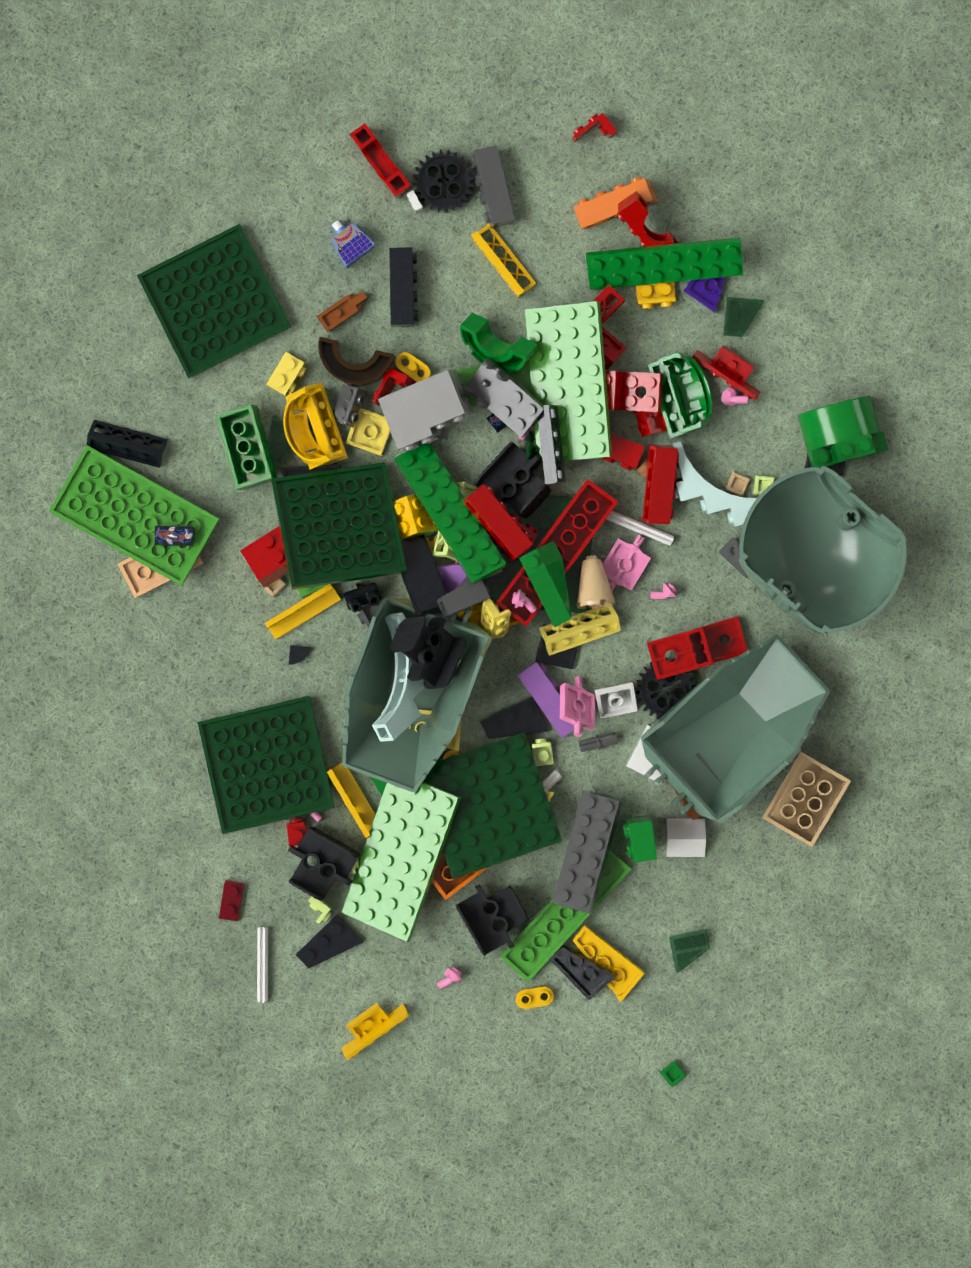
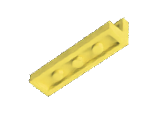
(582, 631)

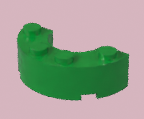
(484, 344)

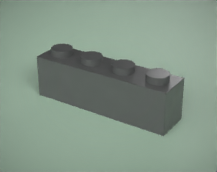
(493, 187)

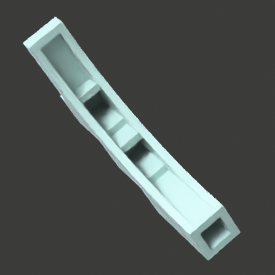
(713, 499)
(401, 708)

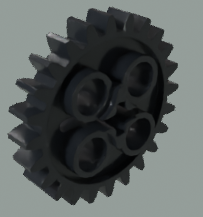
(426, 183)
(645, 693)

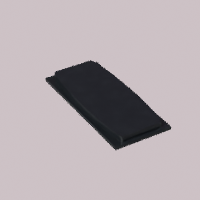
(422, 576)

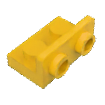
(655, 294)

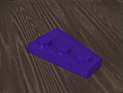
(706, 291)

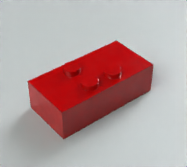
(267, 557)

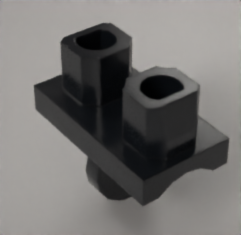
(361, 596)

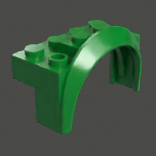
(694, 390)

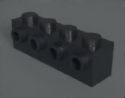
(402, 287)

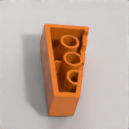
(606, 204)

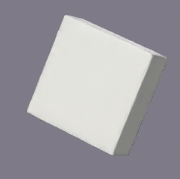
(414, 201)

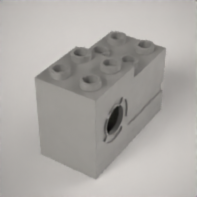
(425, 408)

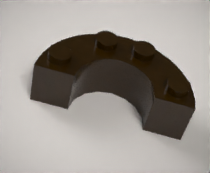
(353, 373)

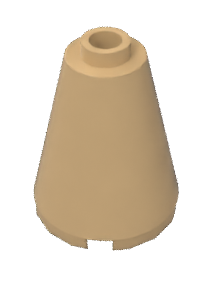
(594, 585)

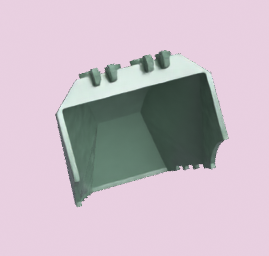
(742, 723)
(412, 753)

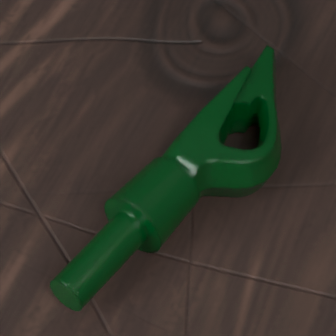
(531, 449)

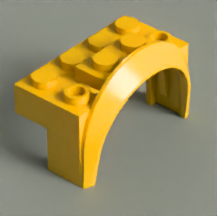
(316, 405)

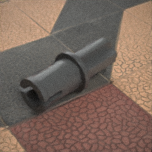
(598, 742)

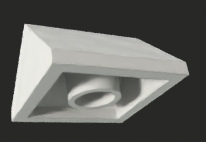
(616, 700)
(685, 837)

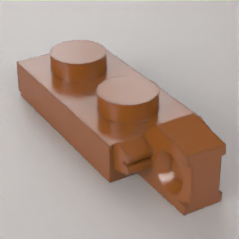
(341, 311)

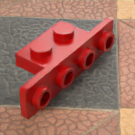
(730, 368)

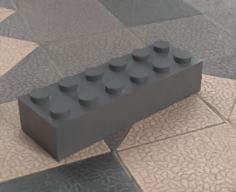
(587, 852)

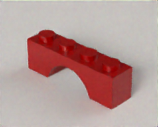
(380, 161)
(634, 212)

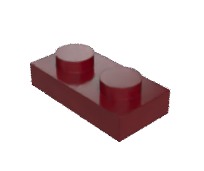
(231, 900)

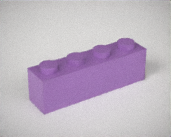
(545, 695)

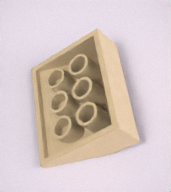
(806, 799)

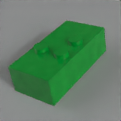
(246, 447)
(640, 838)

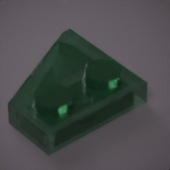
(739, 315)
(278, 442)
(688, 947)

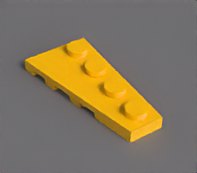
(604, 954)

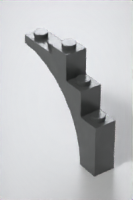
(466, 593)

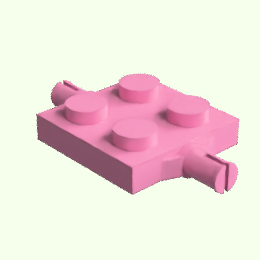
(625, 563)
(577, 706)

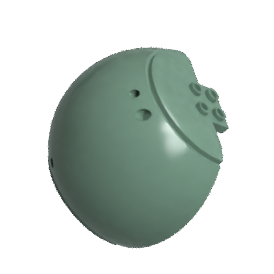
(829, 567)

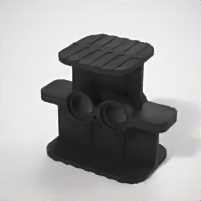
(504, 472)
(430, 649)
(327, 852)
(481, 923)

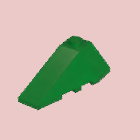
(548, 578)

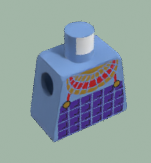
(350, 243)

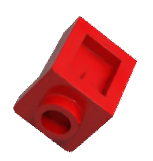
(296, 830)

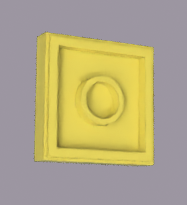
(369, 432)

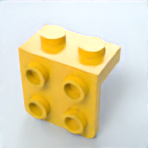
(412, 517)

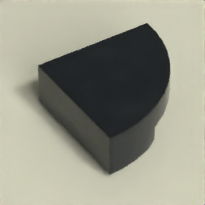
(297, 654)

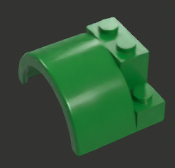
(847, 426)

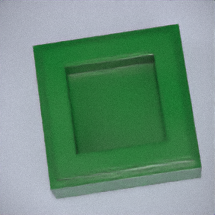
(672, 1073)

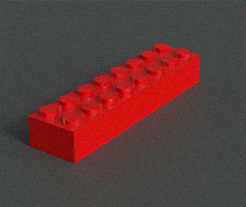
(571, 535)

